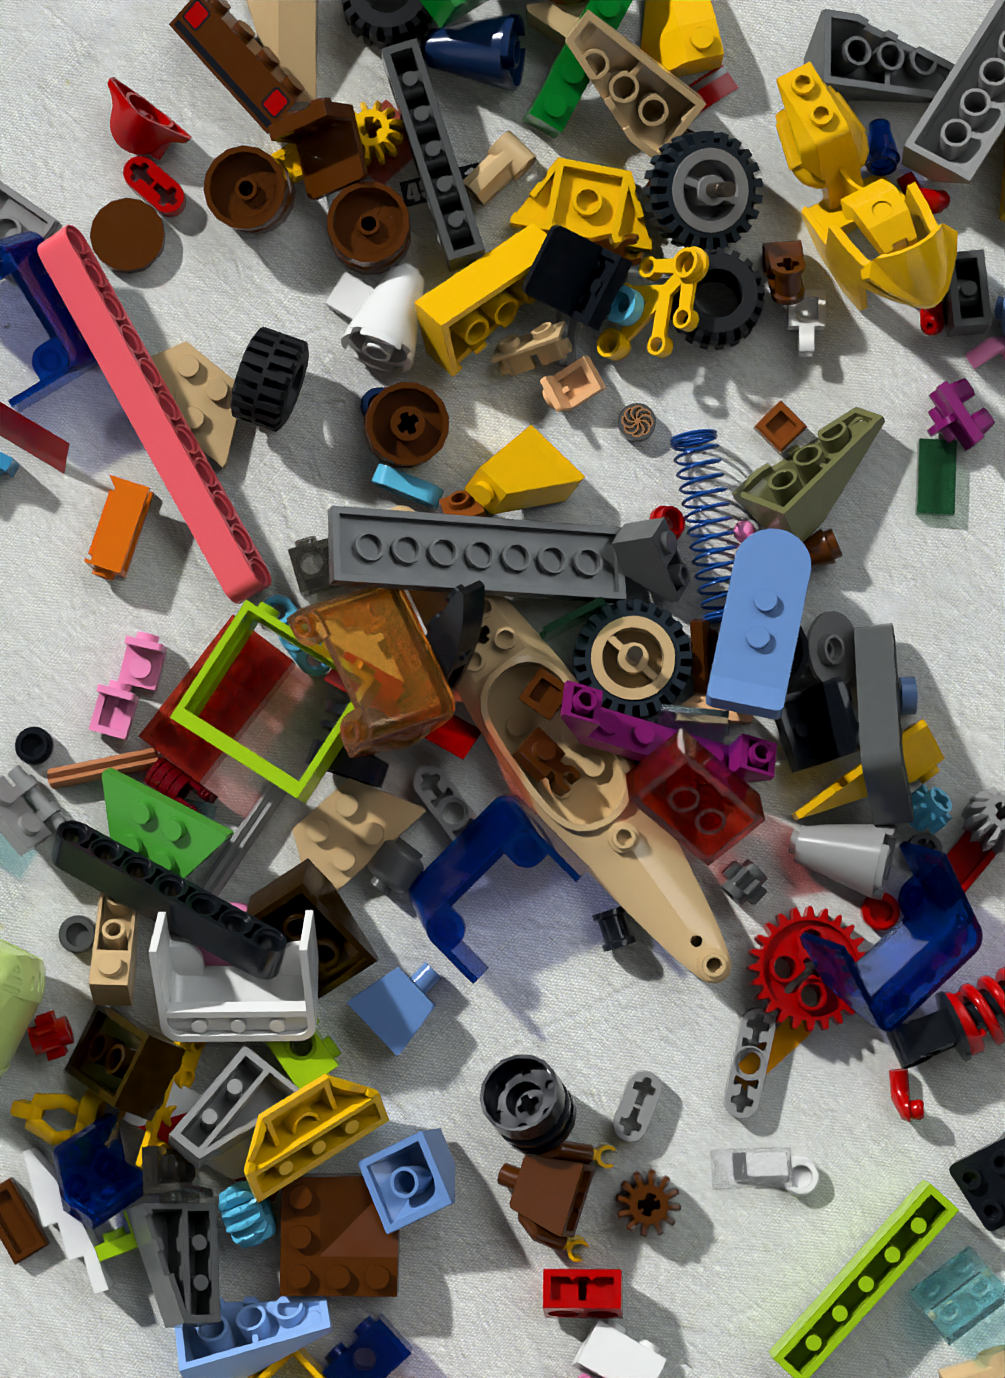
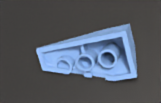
(251, 1336)

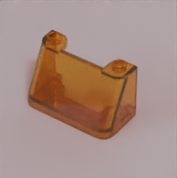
(383, 666)

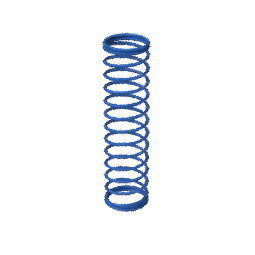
(690, 439)

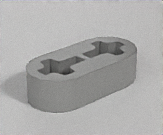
(646, 1108)

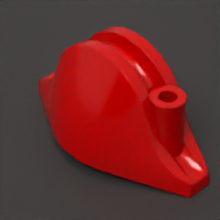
(139, 124)

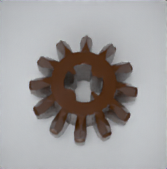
(657, 1212)

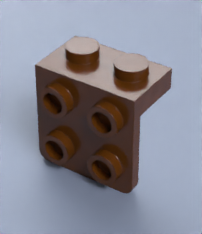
(326, 145)

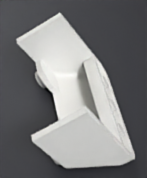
(228, 1003)

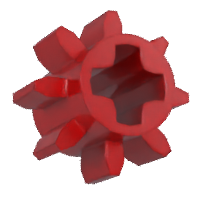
(51, 1035)

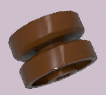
(253, 168)
(371, 206)
(424, 412)

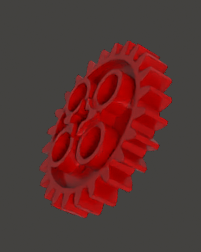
(785, 943)

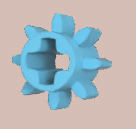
(930, 809)

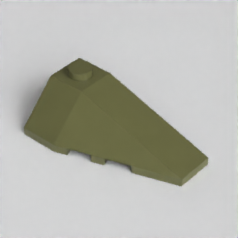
(809, 481)

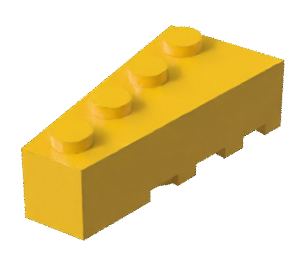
(477, 300)

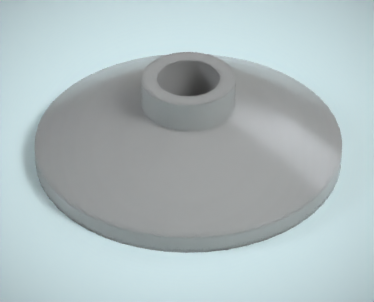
(831, 647)

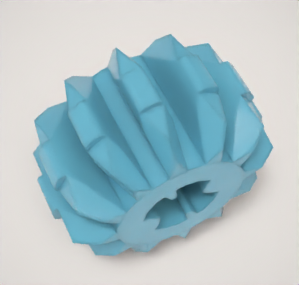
(244, 1217)

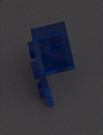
(94, 1173)

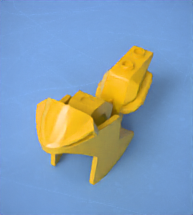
(825, 151)

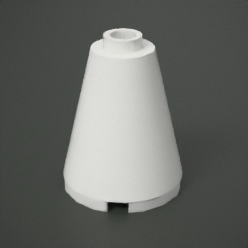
(388, 322)

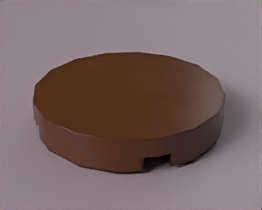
(127, 235)

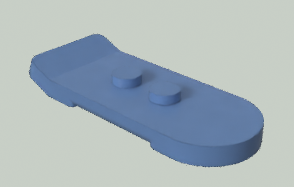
(760, 625)

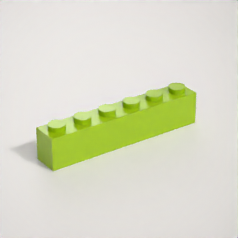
(863, 1281)

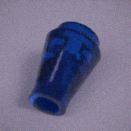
(883, 151)

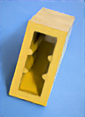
(524, 475)

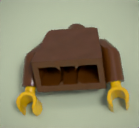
(552, 1192)

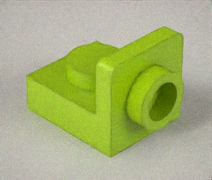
(116, 1241)

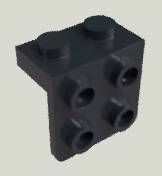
(576, 276)
(818, 725)
(983, 1182)

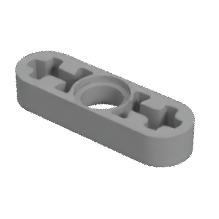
(443, 784)
(734, 1088)

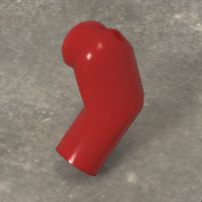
(936, 199)
(932, 319)
(900, 1096)

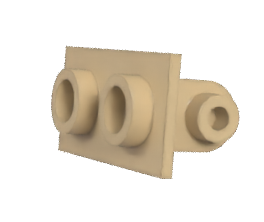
(516, 352)

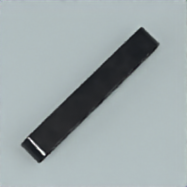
(154, 889)

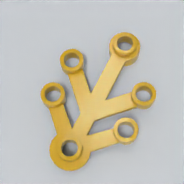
(688, 269)

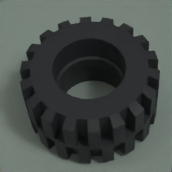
(386, 27)
(749, 293)
(269, 379)

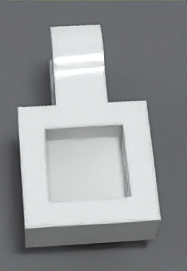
(807, 317)

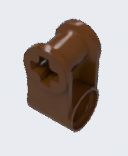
(783, 267)

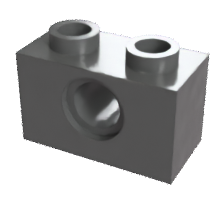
(968, 300)

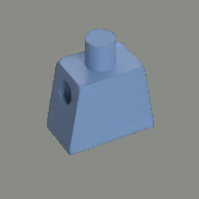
(397, 1005)

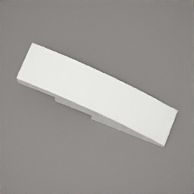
(77, 1238)

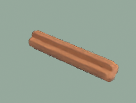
(93, 769)

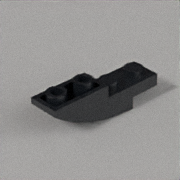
(457, 630)

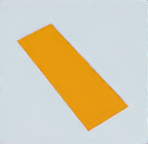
(783, 1043)

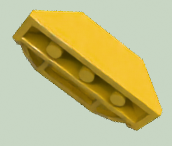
(309, 1130)

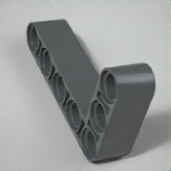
(881, 725)

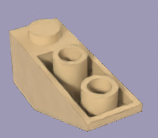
(114, 954)

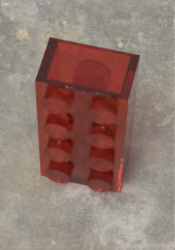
(231, 708)

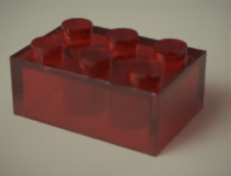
(694, 797)

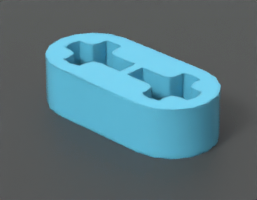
(407, 486)

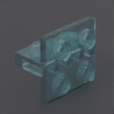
(959, 1294)

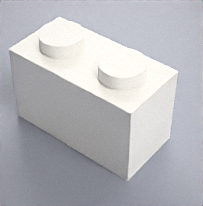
(614, 1355)

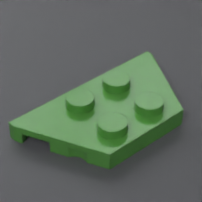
(159, 825)

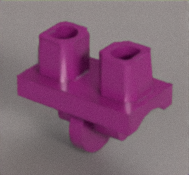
(953, 418)

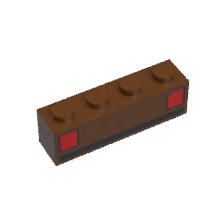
(239, 61)

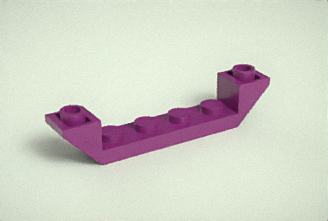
(637, 738)

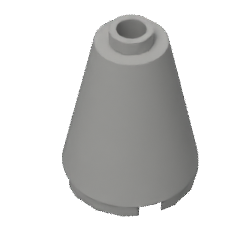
(847, 853)

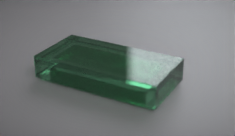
(935, 477)

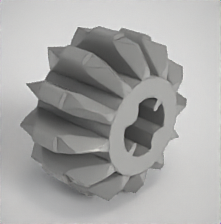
(986, 819)

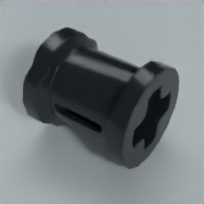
(613, 928)

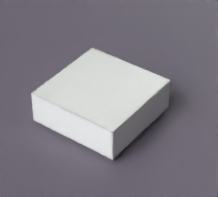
(349, 296)

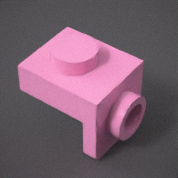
(114, 710)

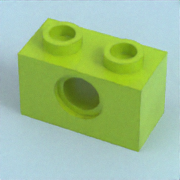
(307, 1068)

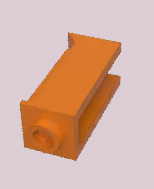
(119, 529)

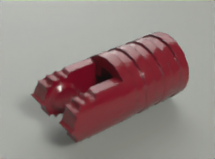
(175, 783)

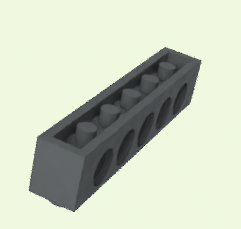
(433, 154)

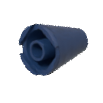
(479, 50)

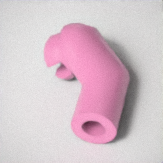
(986, 350)

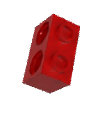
(583, 1293)

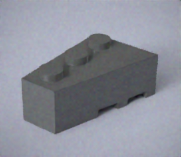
(180, 1260)

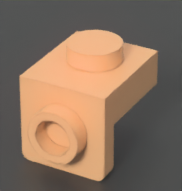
(572, 385)

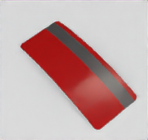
(714, 86)

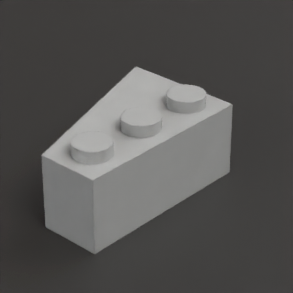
(229, 1108)

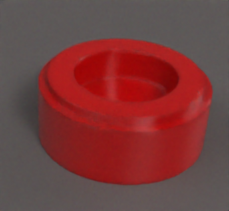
(880, 913)

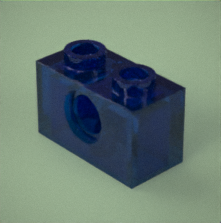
(381, 1338)

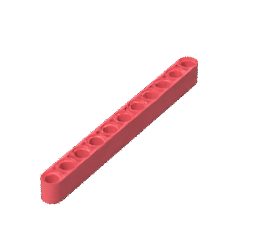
(154, 414)

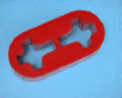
(160, 180)

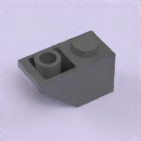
(651, 557)

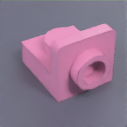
(143, 661)

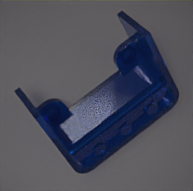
(66, 353)
(502, 828)
(915, 955)

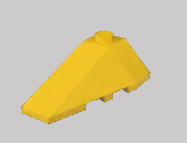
(682, 35)

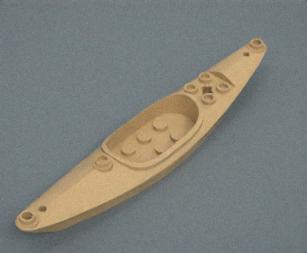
(620, 843)

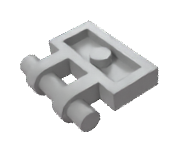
(18, 821)

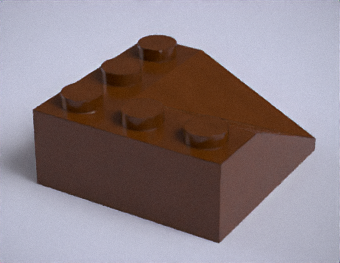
(335, 1239)

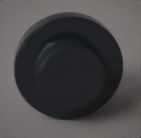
(34, 745)

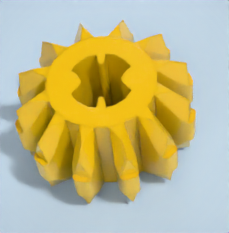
(386, 129)

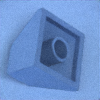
(410, 1179)

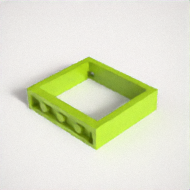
(213, 672)

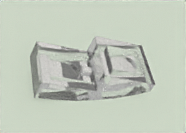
(751, 1168)

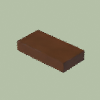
(18, 1225)

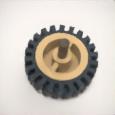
(633, 657)

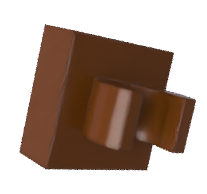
(543, 694)

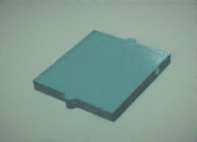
(696, 721)

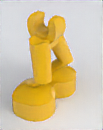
(87, 1111)

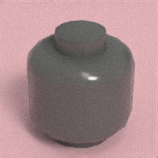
(395, 866)

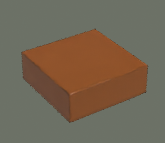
(780, 427)

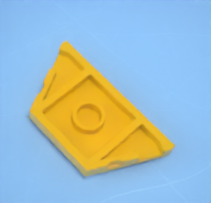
(586, 201)

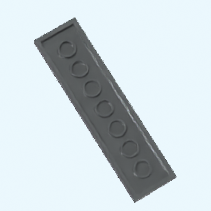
(449, 550)

